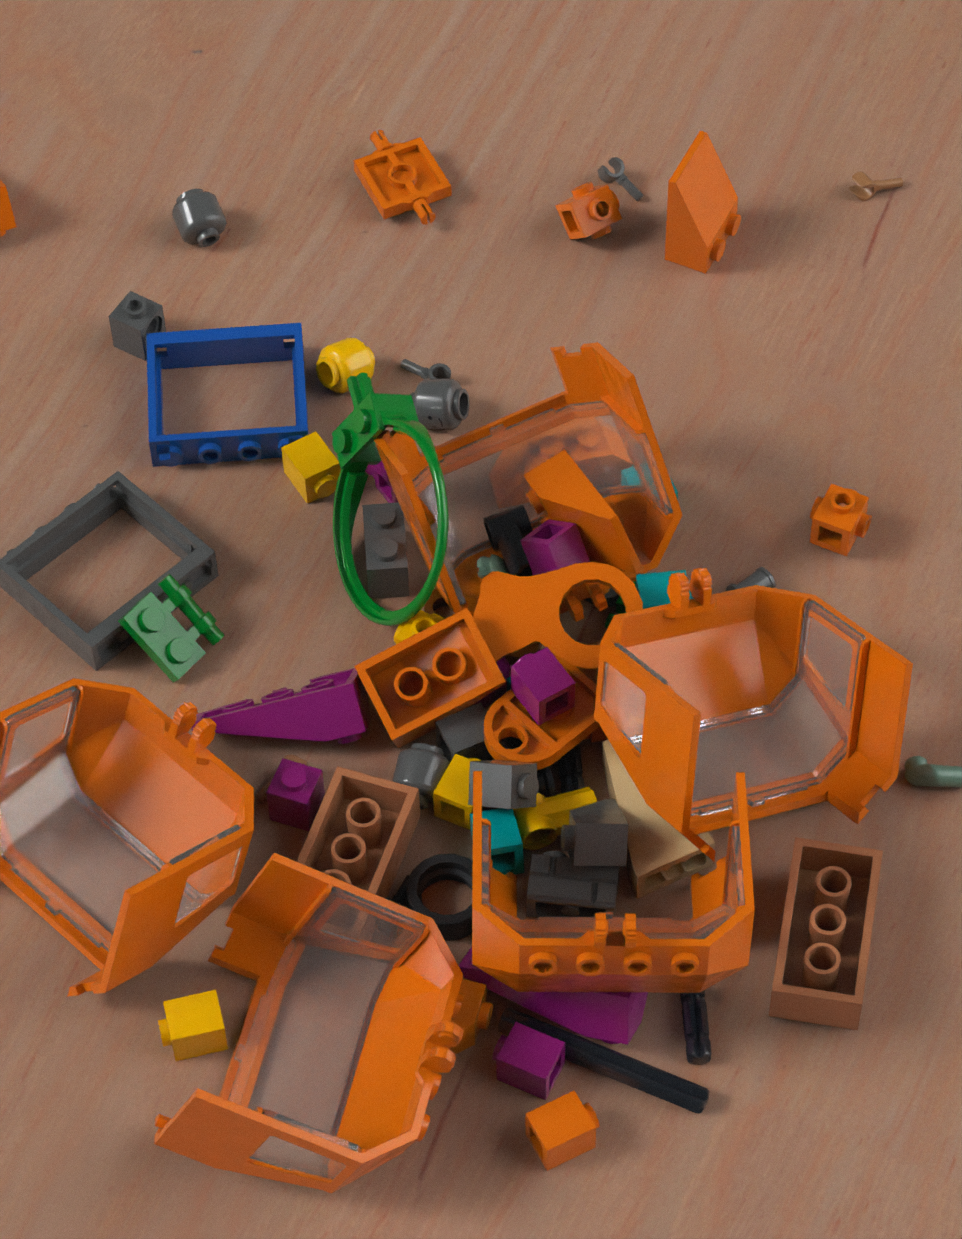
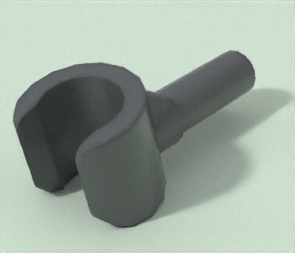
(619, 176)
(436, 371)

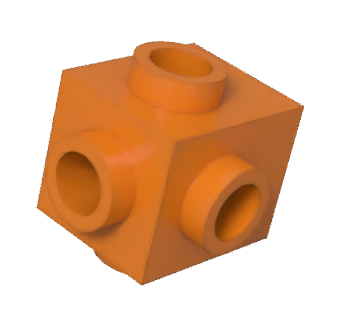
(589, 211)
(839, 519)

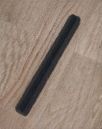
(615, 1064)

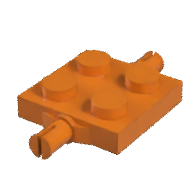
(402, 177)

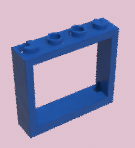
(217, 348)

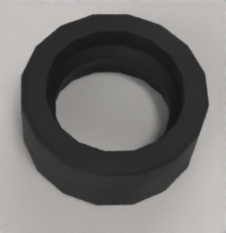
(431, 871)

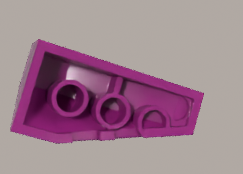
(322, 711)
(595, 1015)

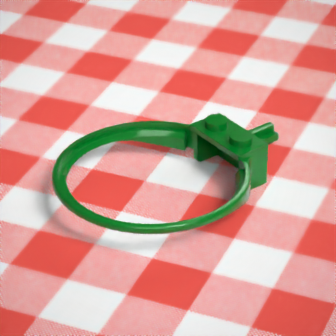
(355, 451)

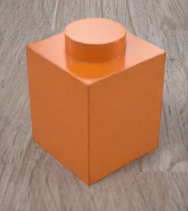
(561, 1129)

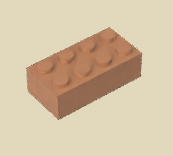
(362, 830)
(826, 934)

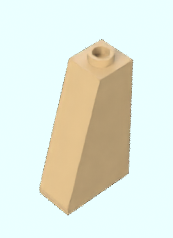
(654, 848)

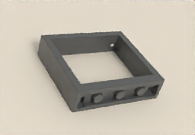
(75, 522)

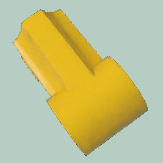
(543, 823)

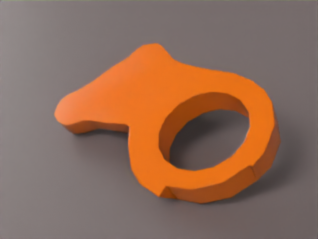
(527, 610)

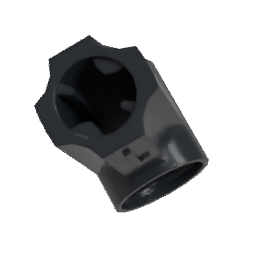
(505, 532)

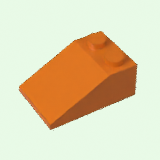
(700, 208)
(567, 495)
(430, 677)

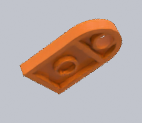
(549, 740)

